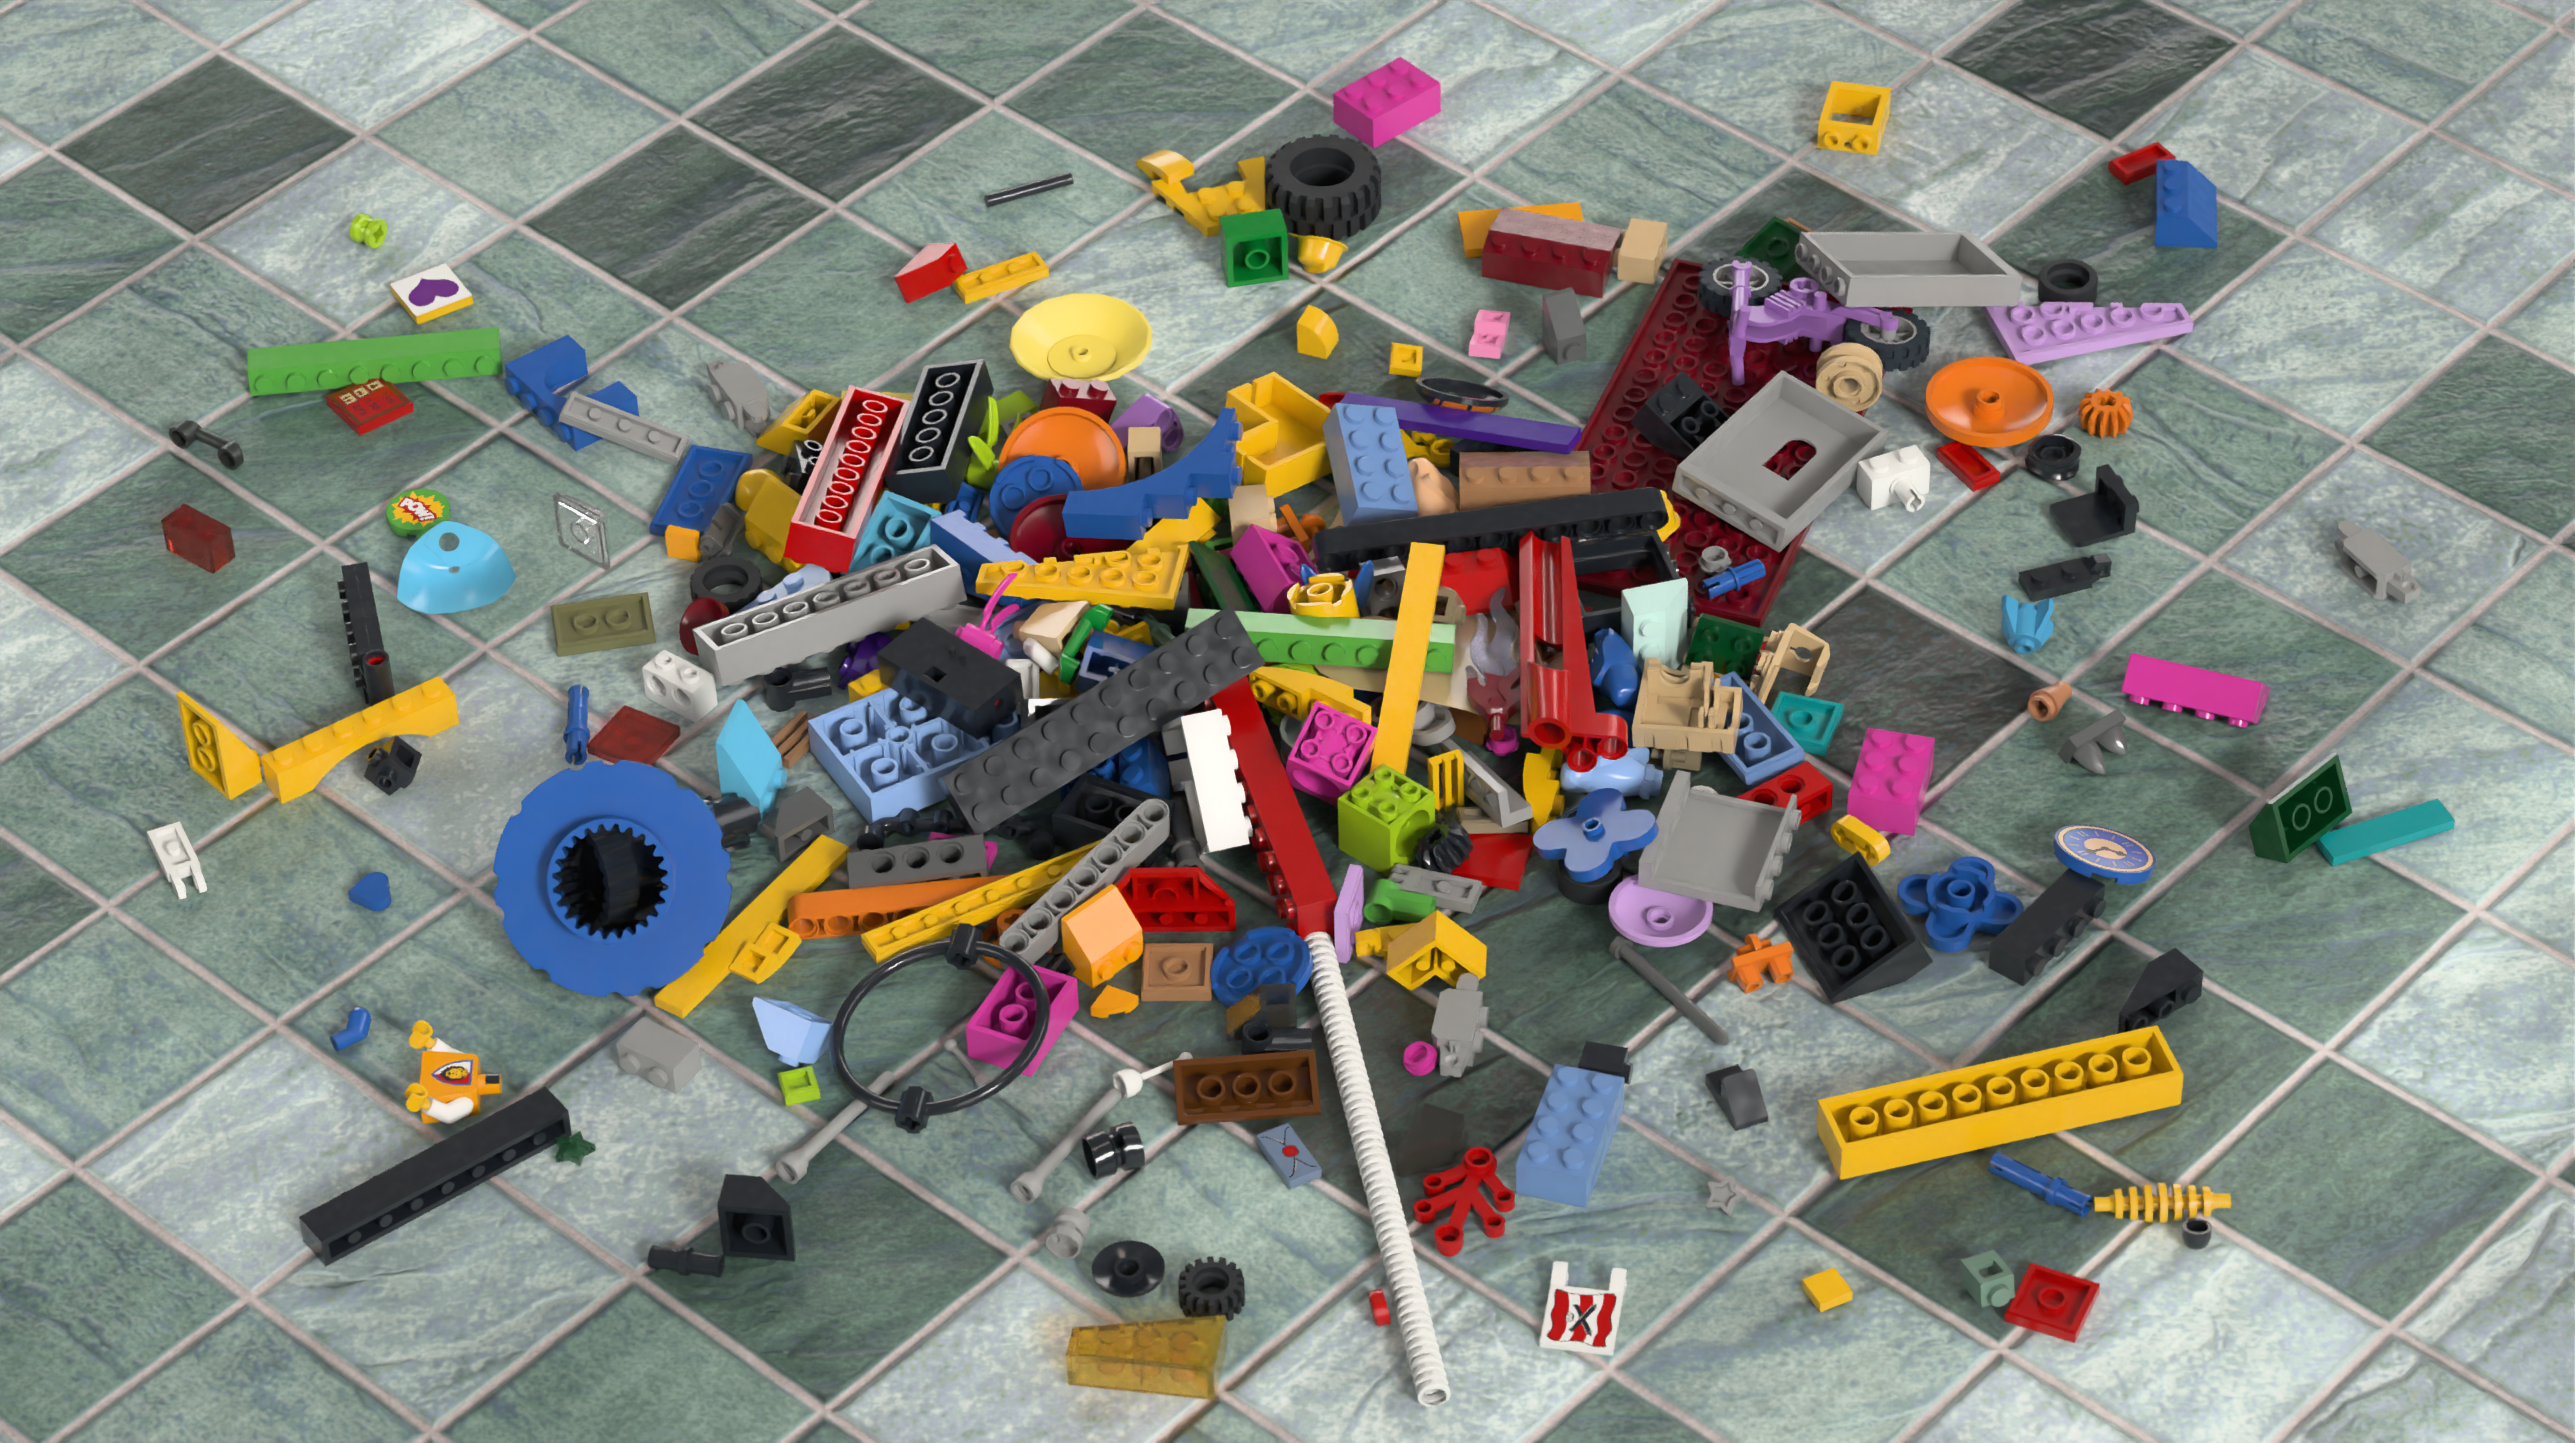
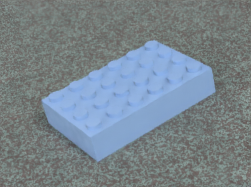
(893, 751)

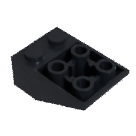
(1679, 417)

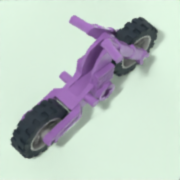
(1765, 313)

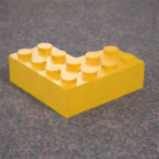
(1280, 436)

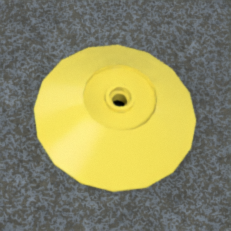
(1081, 338)

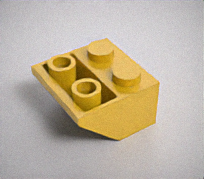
(802, 420)

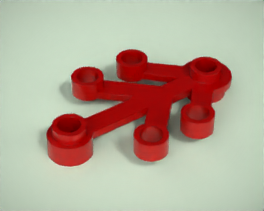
(1475, 1167)

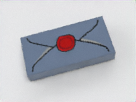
(1288, 1156)

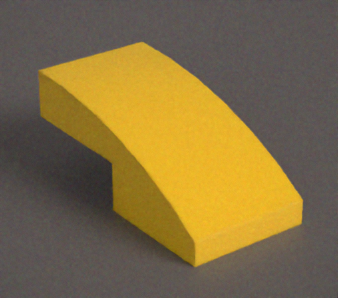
(1167, 165)
(767, 955)

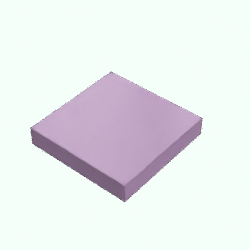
(1349, 913)

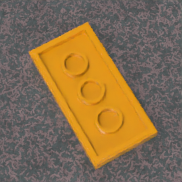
(1476, 224)

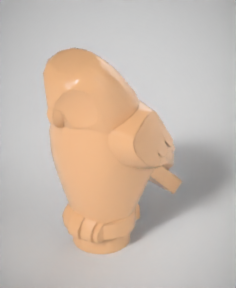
(1432, 490)

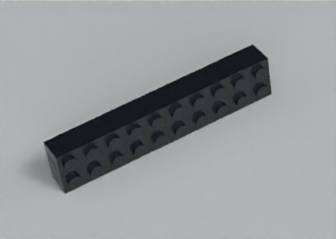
(1100, 722)

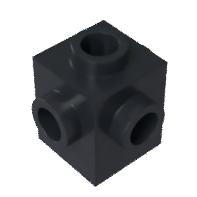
(392, 765)

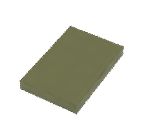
(603, 624)

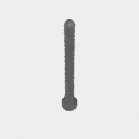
(1623, 948)

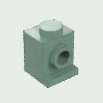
(1991, 1289)

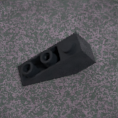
(2161, 989)

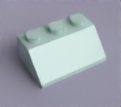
(1656, 621)

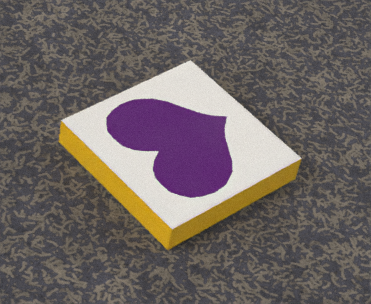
(431, 294)

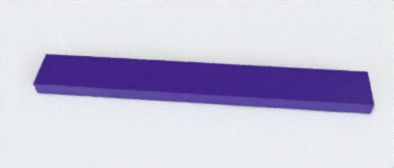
(1476, 425)

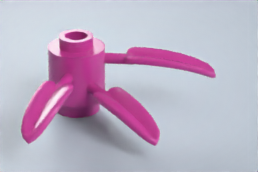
(984, 639)

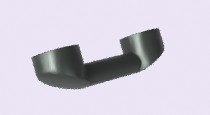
(187, 432)

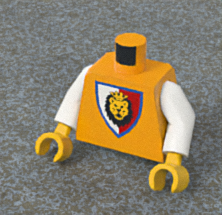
(448, 1080)

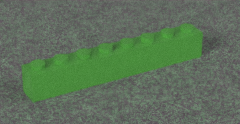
(391, 358)
(1333, 639)

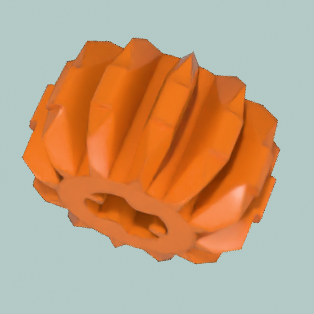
(2105, 413)

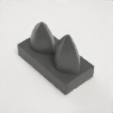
(2084, 744)

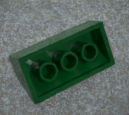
(1218, 580)

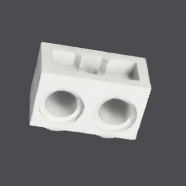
(680, 686)

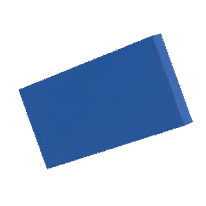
(700, 486)

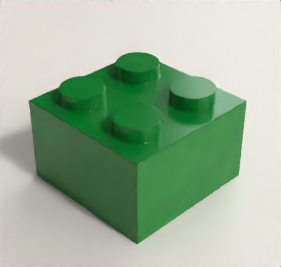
(1254, 248)

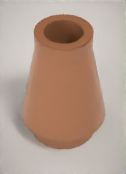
(2048, 701)

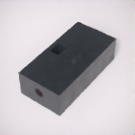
(950, 677)

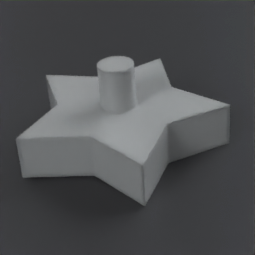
(1724, 1195)

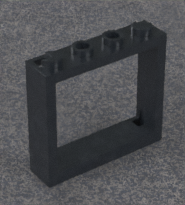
(1622, 553)

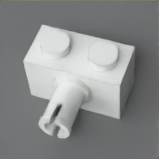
(1894, 478)

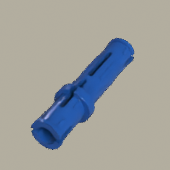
(577, 733)
(2053, 1190)

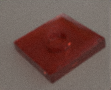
(633, 737)

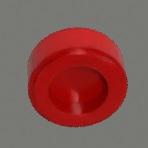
(1379, 1307)

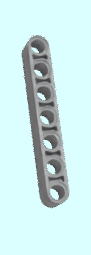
(1091, 871)

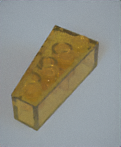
(1150, 1356)

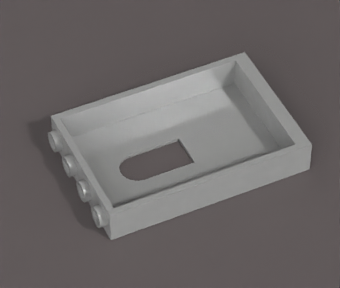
(1908, 269)
(1729, 472)

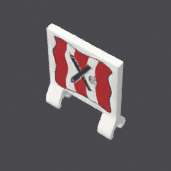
(1582, 1317)

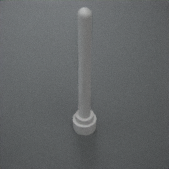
(795, 1164)
(1029, 1185)

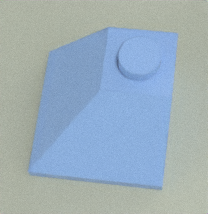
(792, 1031)

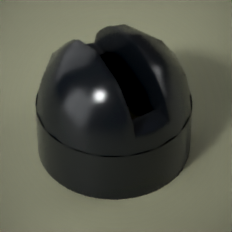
(2196, 1233)

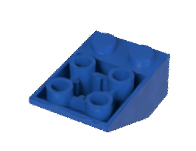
(1136, 766)

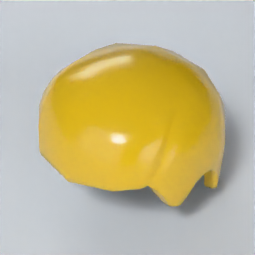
(749, 486)

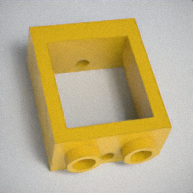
(1858, 101)

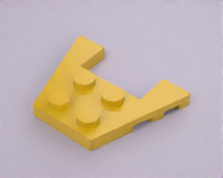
(1208, 204)

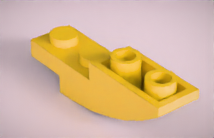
(1297, 691)
(1542, 786)

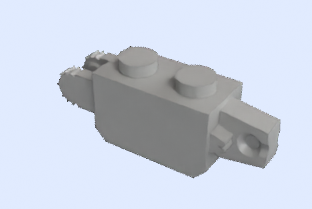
(740, 395)
(2375, 564)
(1458, 1025)

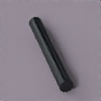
(1028, 189)

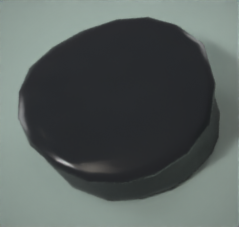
(2054, 457)

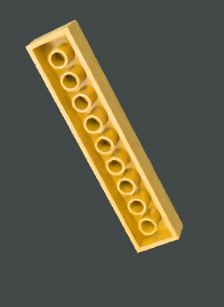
(1999, 1102)

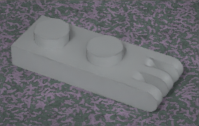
(1450, 890)

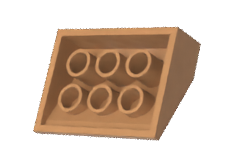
(1521, 477)

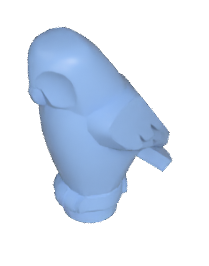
(1627, 775)

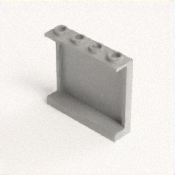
(1717, 846)

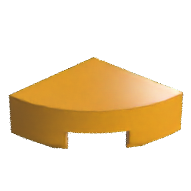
(1113, 1001)

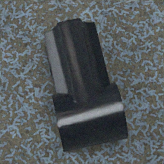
(786, 688)
(1262, 1038)

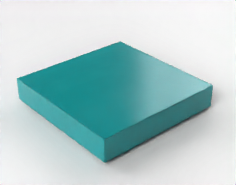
(1808, 720)

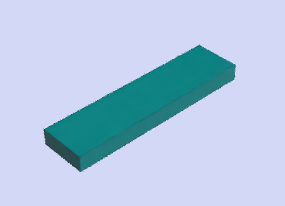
(2385, 832)

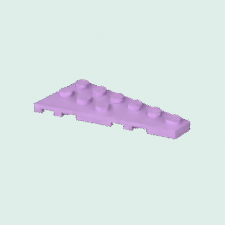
(2079, 328)

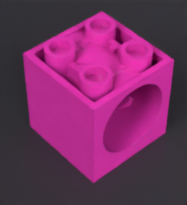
(1330, 753)

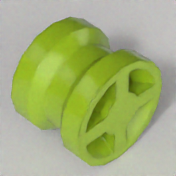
(368, 230)

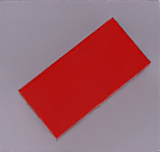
(2139, 163)
(1968, 465)

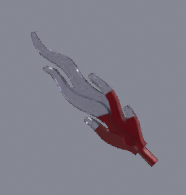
(1501, 694)

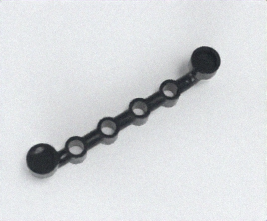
(872, 837)

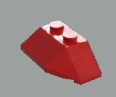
(1479, 576)
(1177, 900)

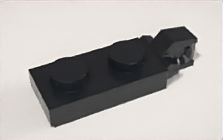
(2064, 577)

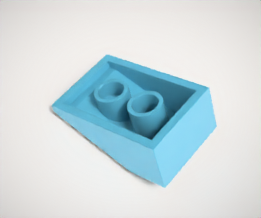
(893, 530)
(749, 761)

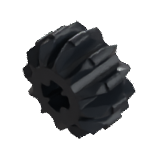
(1443, 847)

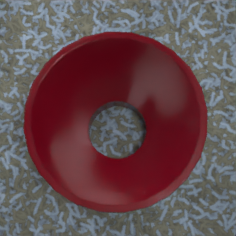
(699, 613)

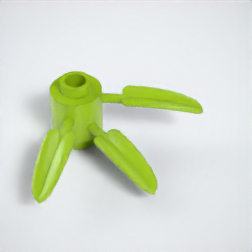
(983, 467)

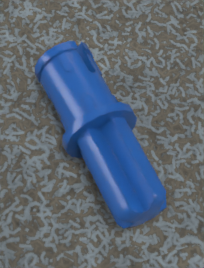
(1733, 578)

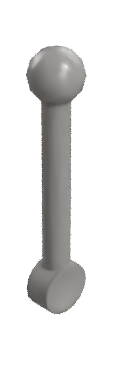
(951, 1045)

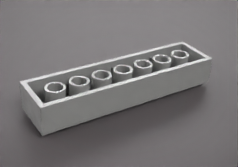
(829, 615)

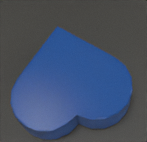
(372, 892)

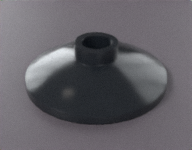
(1128, 1269)

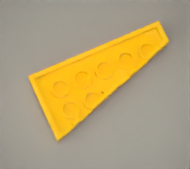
(1099, 578)

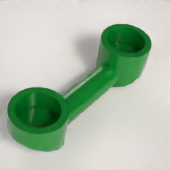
(1095, 618)

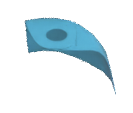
(432, 589)

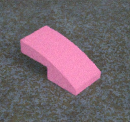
(1489, 334)

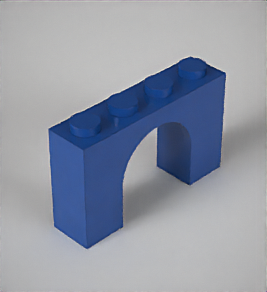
(551, 367)

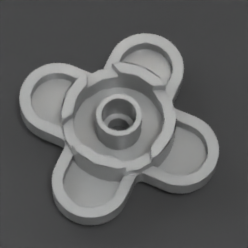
(1431, 724)

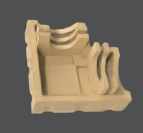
(1685, 709)

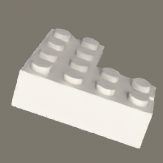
(1208, 779)

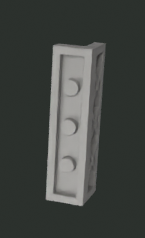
(1489, 790)

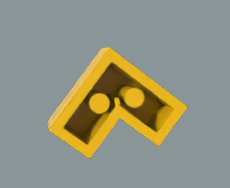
(1433, 949)

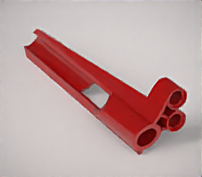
(1559, 702)

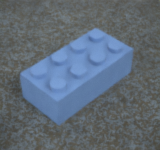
(1369, 464)
(1570, 1135)

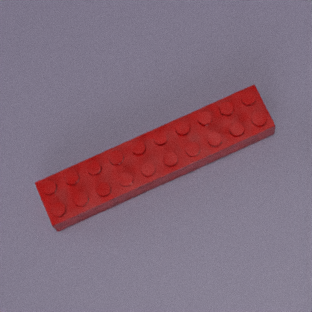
(846, 480)
(1277, 821)

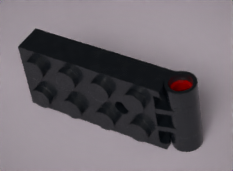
(364, 634)

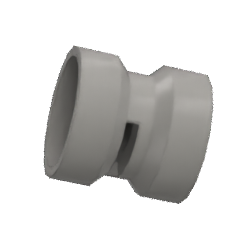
(1068, 1233)

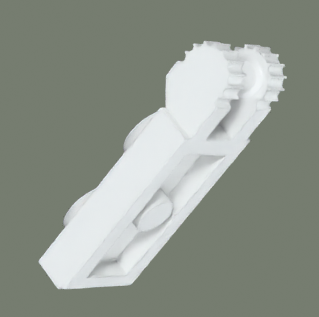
(176, 857)

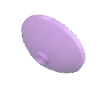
(1657, 916)

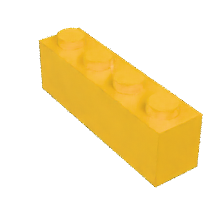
(1174, 532)

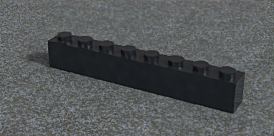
(435, 1176)

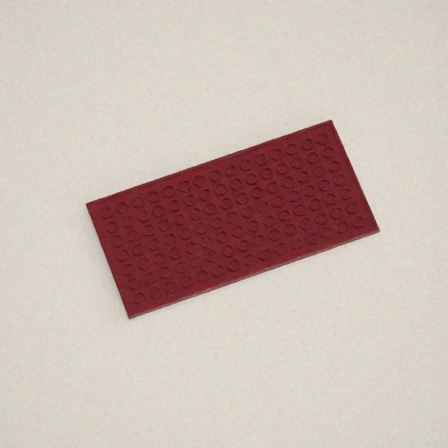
(1689, 338)

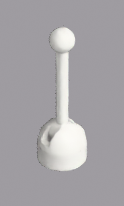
(1131, 1081)

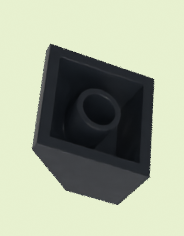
(754, 1220)

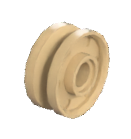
(1850, 375)

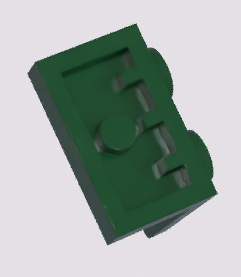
(1726, 644)

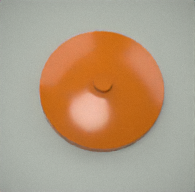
(1989, 402)
(1075, 438)

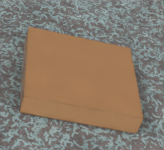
(1177, 972)

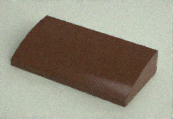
(1246, 1087)

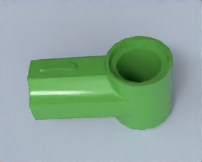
(1389, 902)

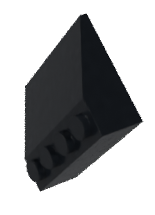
(1852, 932)

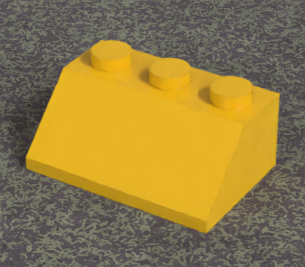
(770, 520)

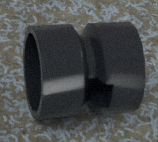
(1101, 1153)

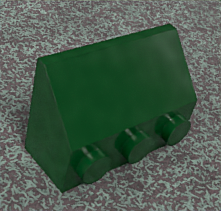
(2301, 812)

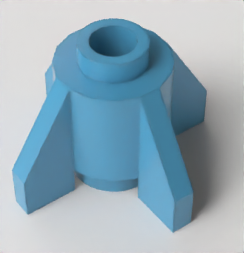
(2026, 624)

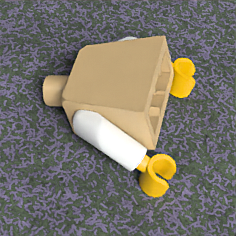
(1048, 632)

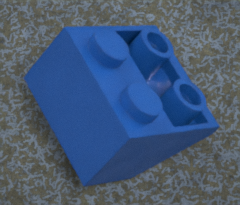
(1106, 656)

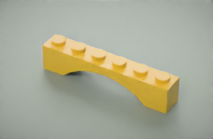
(304, 762)

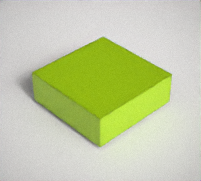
(798, 1085)

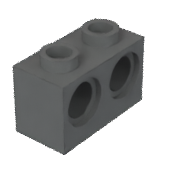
(1389, 592)

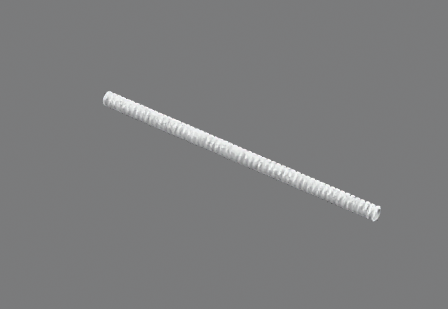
(1377, 1174)

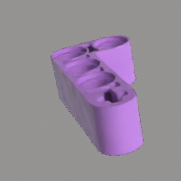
(1150, 412)

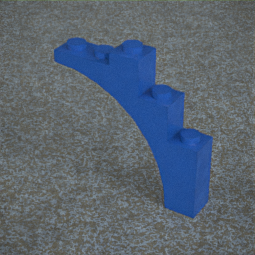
(1169, 494)

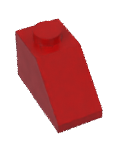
(930, 271)

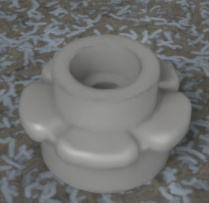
(1714, 560)

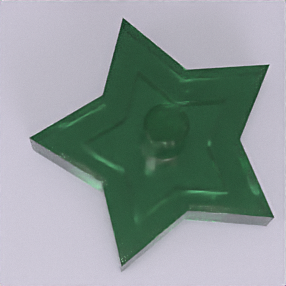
(573, 1149)

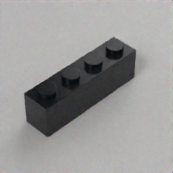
(2047, 927)

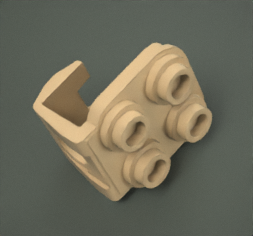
(1783, 656)

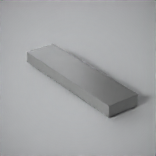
(624, 428)

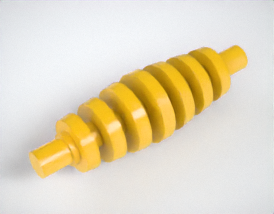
(2162, 1202)

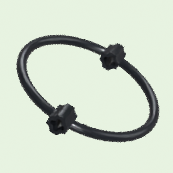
(916, 1103)

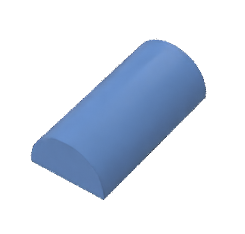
(1762, 744)

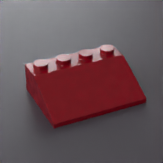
(1550, 252)

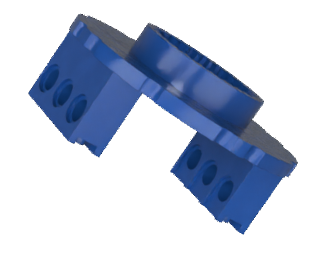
(669, 818)

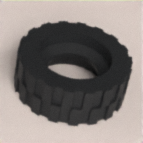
(727, 571)

